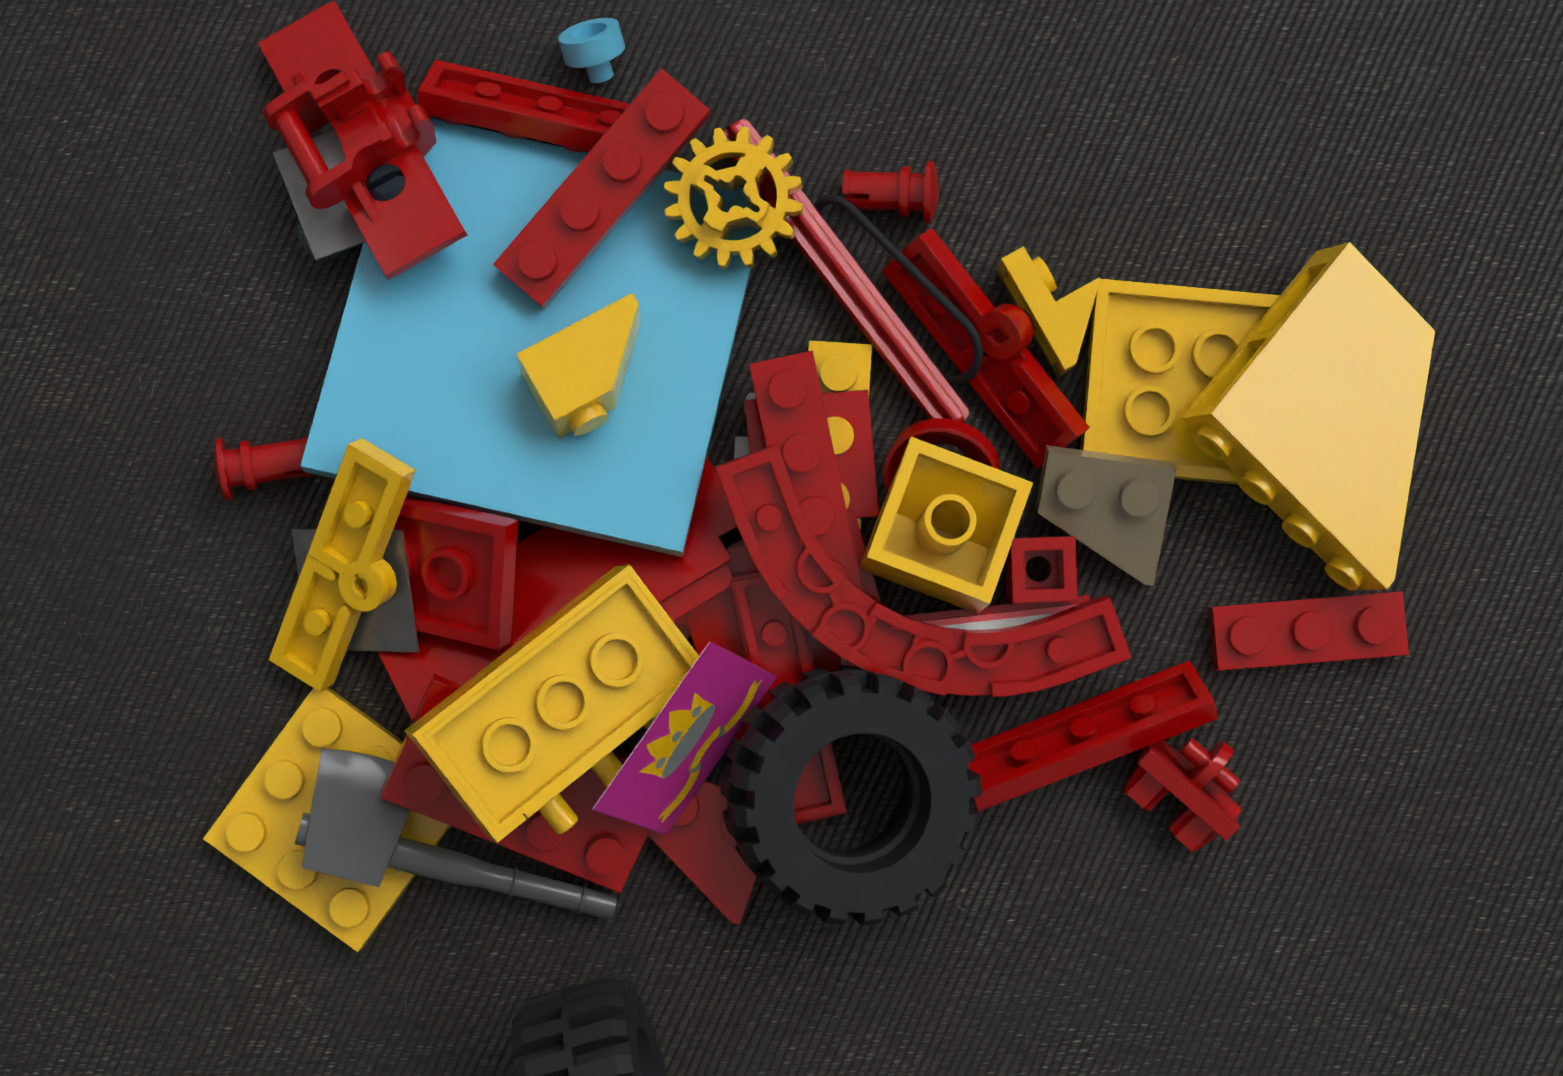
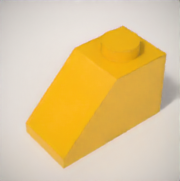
(582, 367)

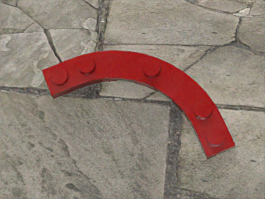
(890, 643)

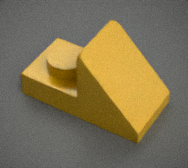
(1058, 324)

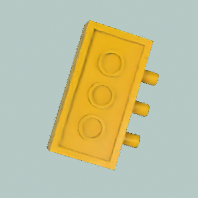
(556, 705)

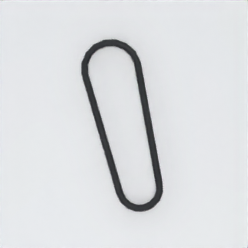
(920, 278)

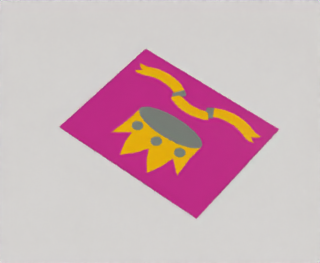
(685, 740)

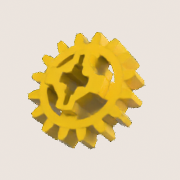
(750, 174)

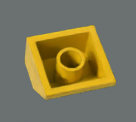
(946, 526)

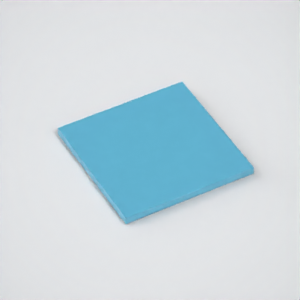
(437, 375)

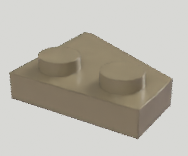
(1109, 504)

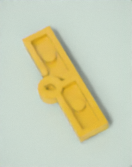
(343, 565)

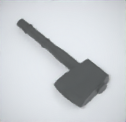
(359, 833)

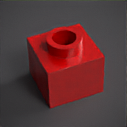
(1061, 576)

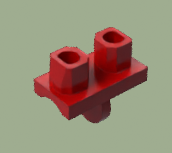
(1207, 807)

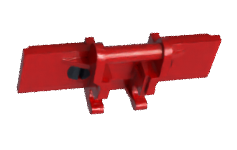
(381, 135)

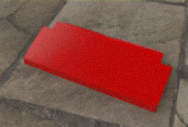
(559, 566)

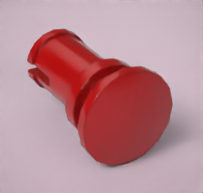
(894, 190)
(257, 464)

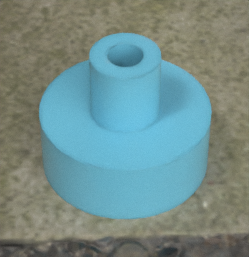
(592, 46)

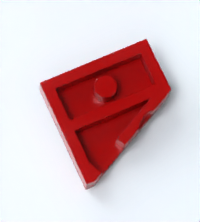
(708, 853)

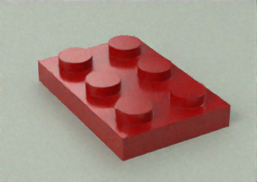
(460, 571)

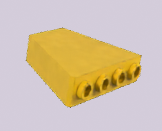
(1327, 413)

